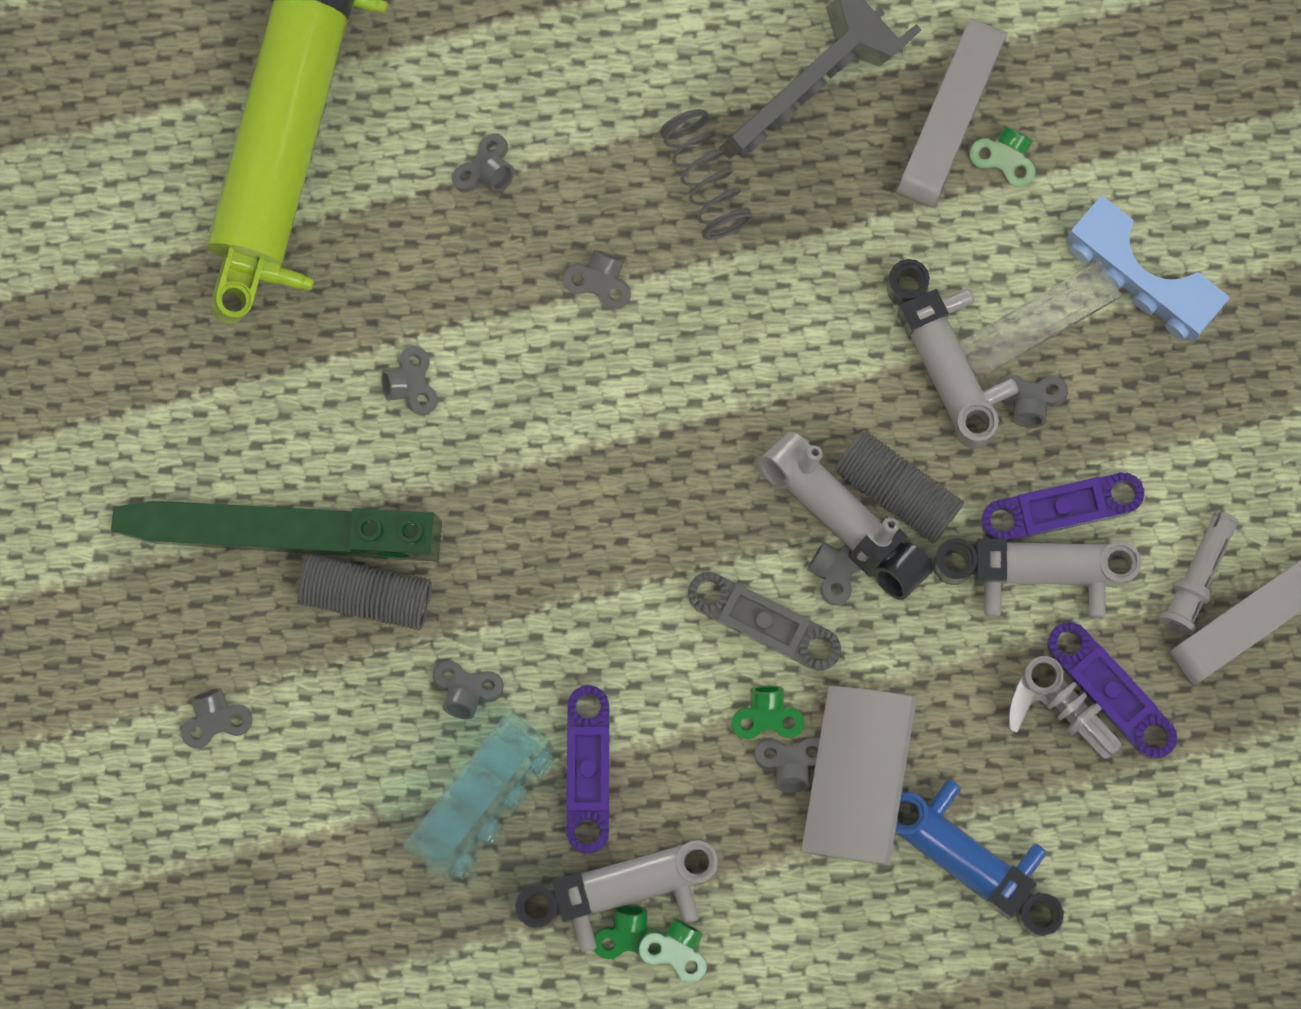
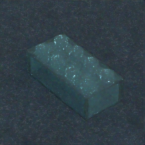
(480, 797)

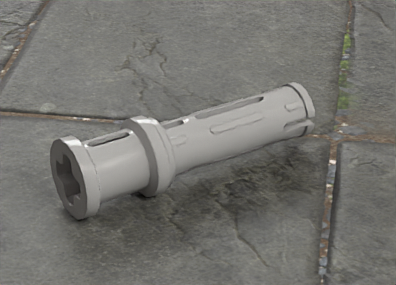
(1193, 589)

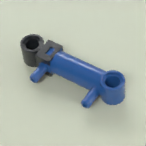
(1001, 886)

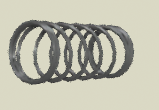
(744, 212)

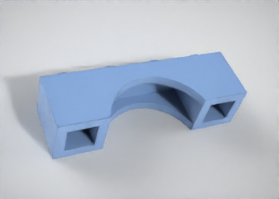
(1183, 303)

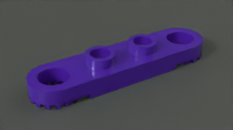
(1063, 507)
(1112, 690)
(588, 769)

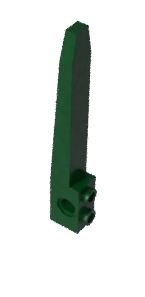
(281, 529)

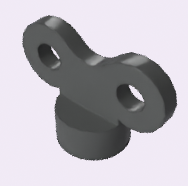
(486, 167)
(600, 277)
(410, 381)
(1032, 399)
(836, 570)
(465, 689)
(214, 717)
(790, 763)

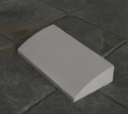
(859, 775)

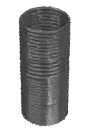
(913, 494)
(342, 589)

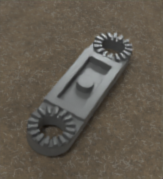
(764, 621)

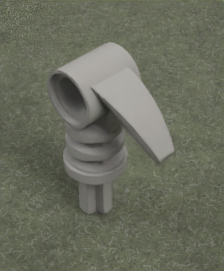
(1067, 702)

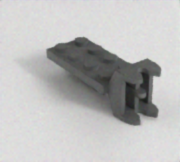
(858, 35)

